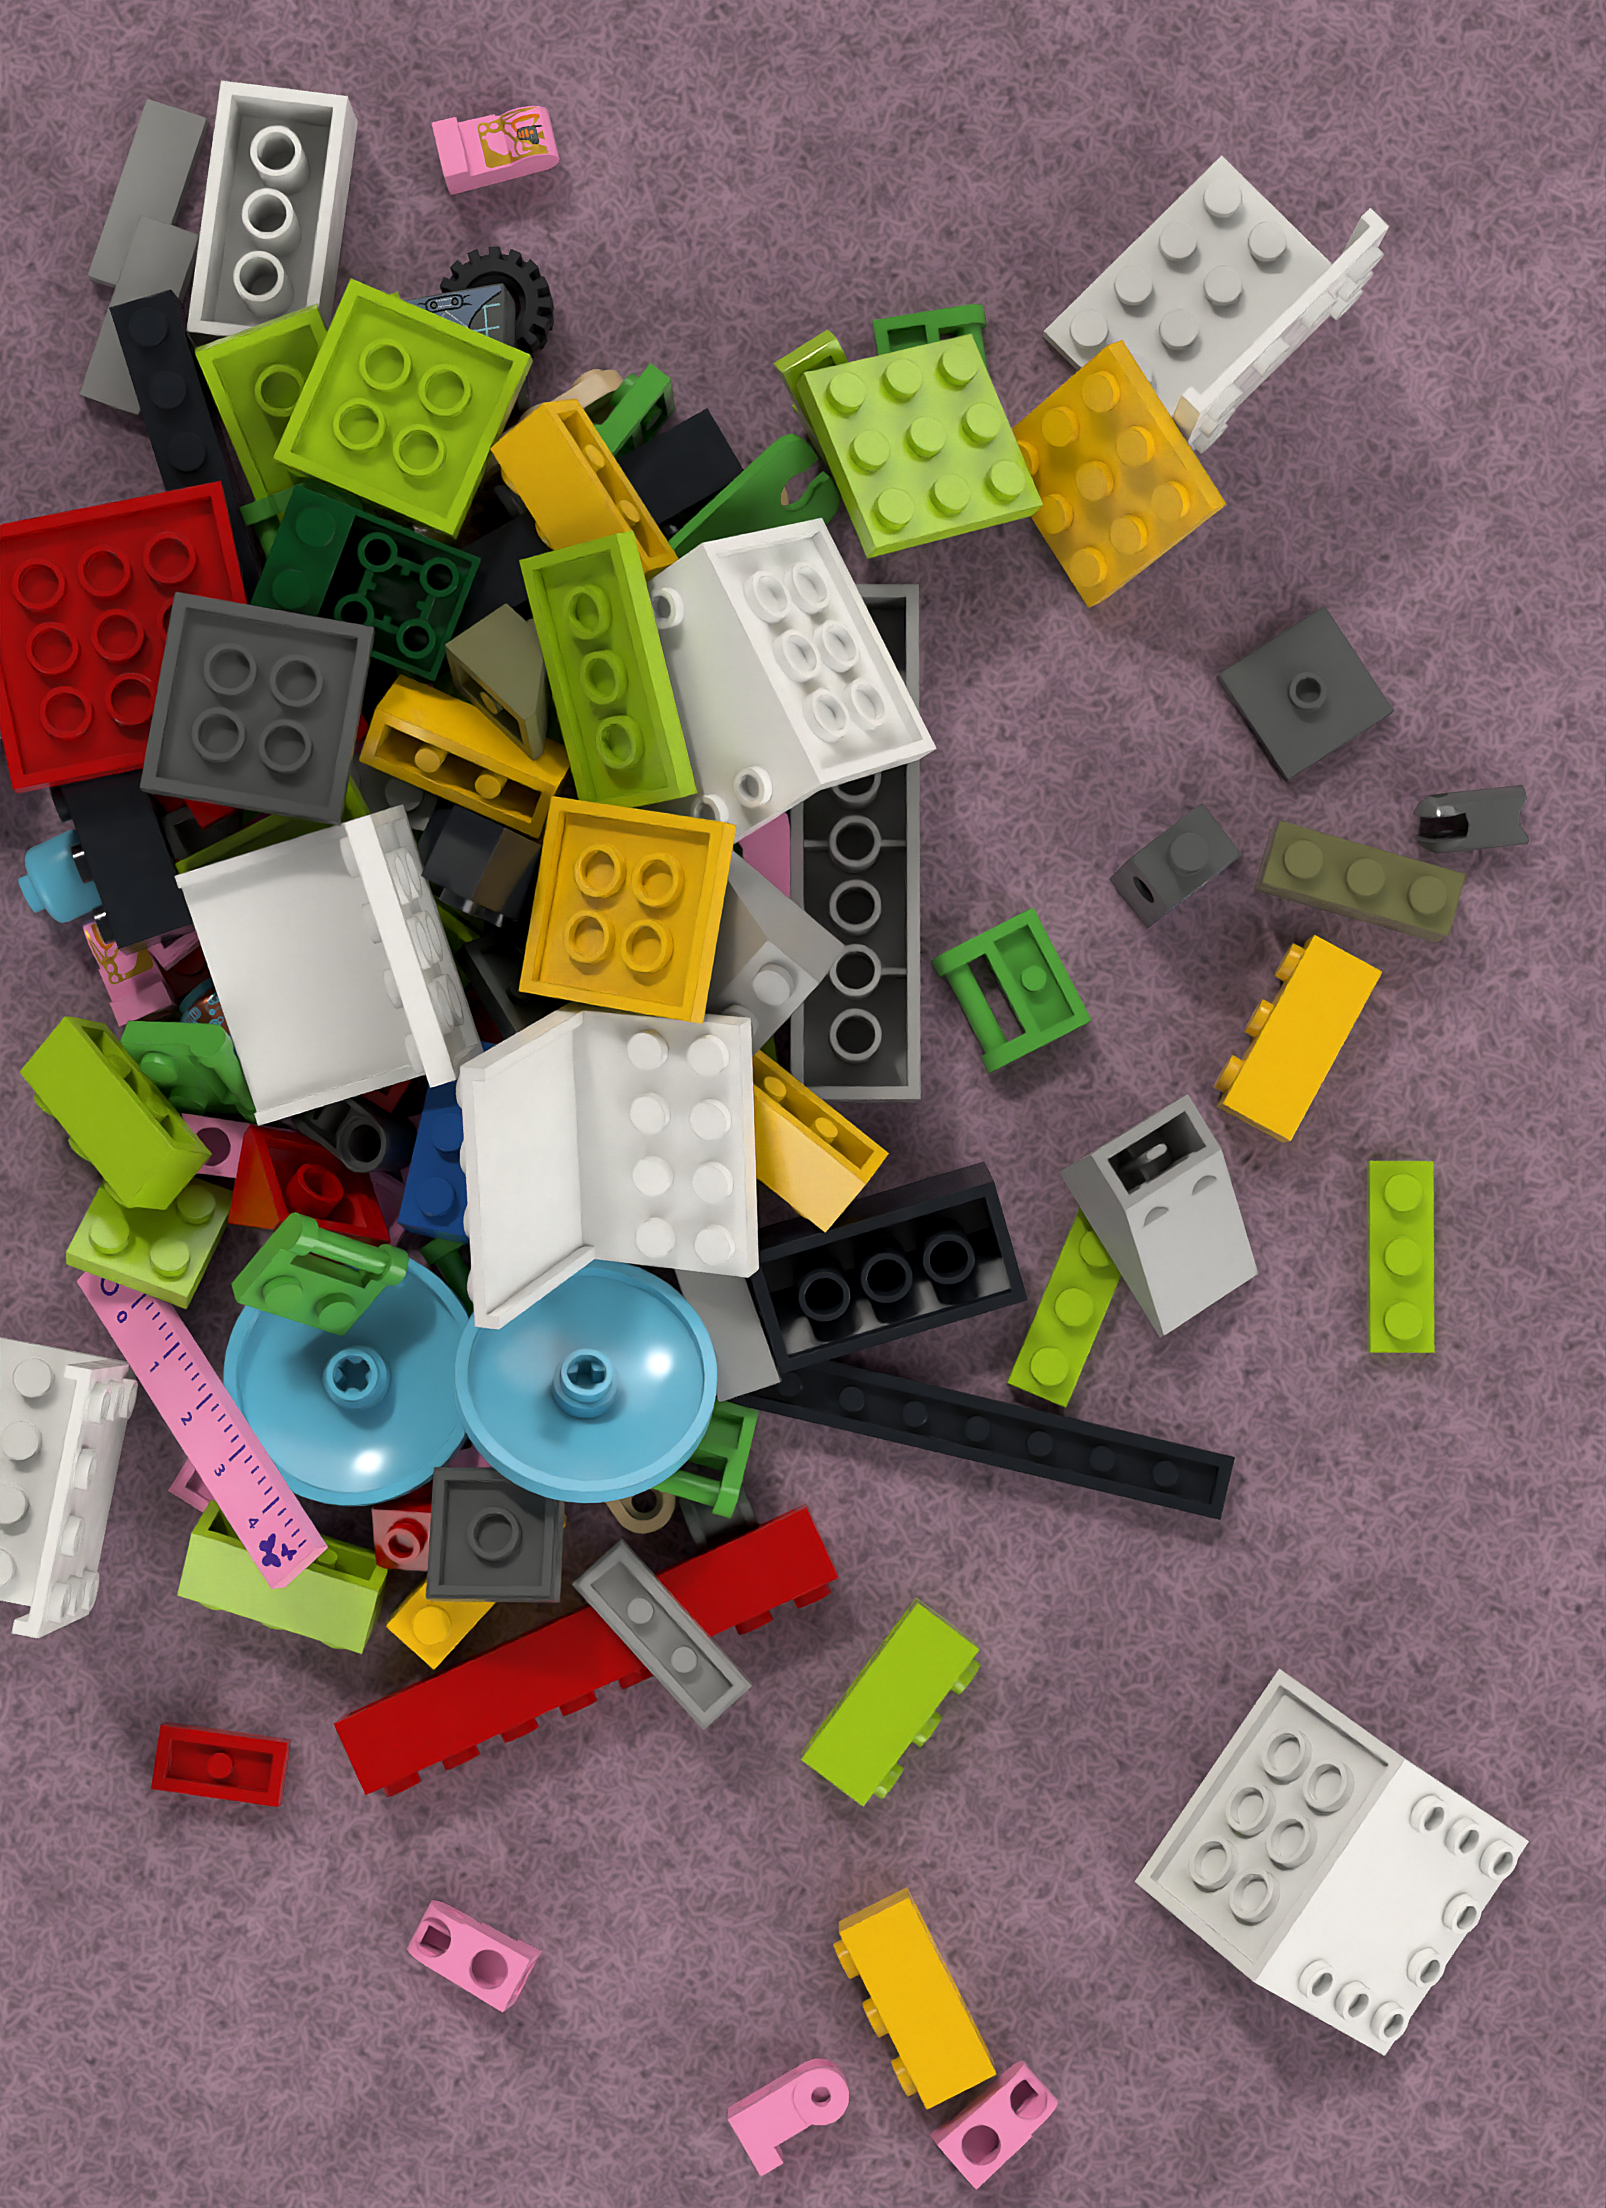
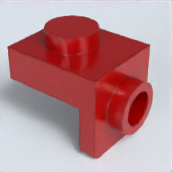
(403, 1530)

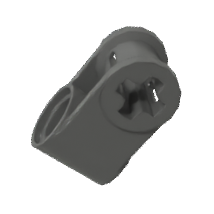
(350, 1131)

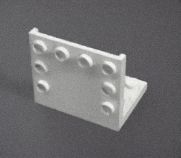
(1215, 299)
(777, 675)
(332, 965)
(608, 1146)
(57, 1476)
(1330, 1865)

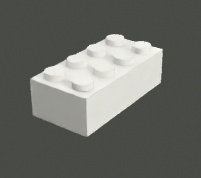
(271, 208)

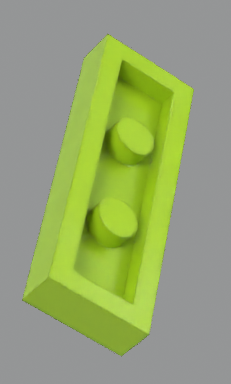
(1400, 1257)
(1067, 1316)

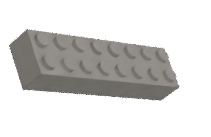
(861, 882)

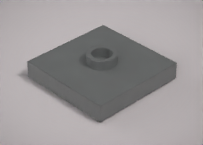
(1305, 693)
(492, 1539)

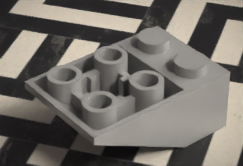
(1166, 1213)

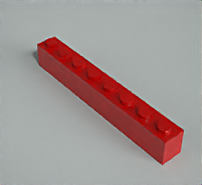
(575, 1655)

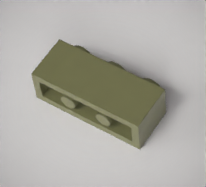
(1359, 882)

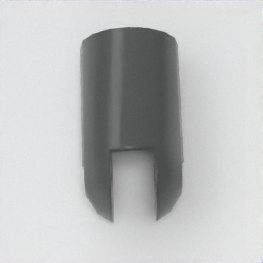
(1483, 819)

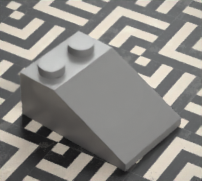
(765, 954)

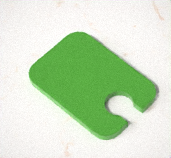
(754, 498)

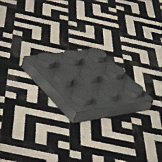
(257, 709)

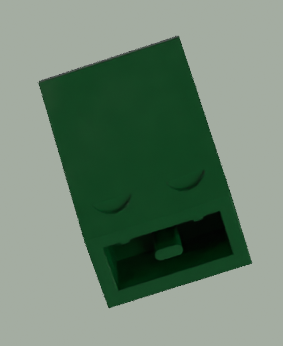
(367, 573)

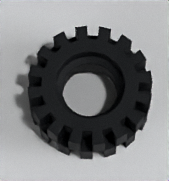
(519, 278)

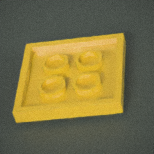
(1112, 474)
(627, 908)

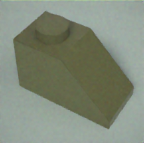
(505, 676)

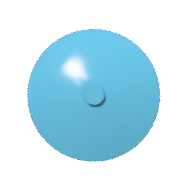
(590, 1386)
(356, 1411)

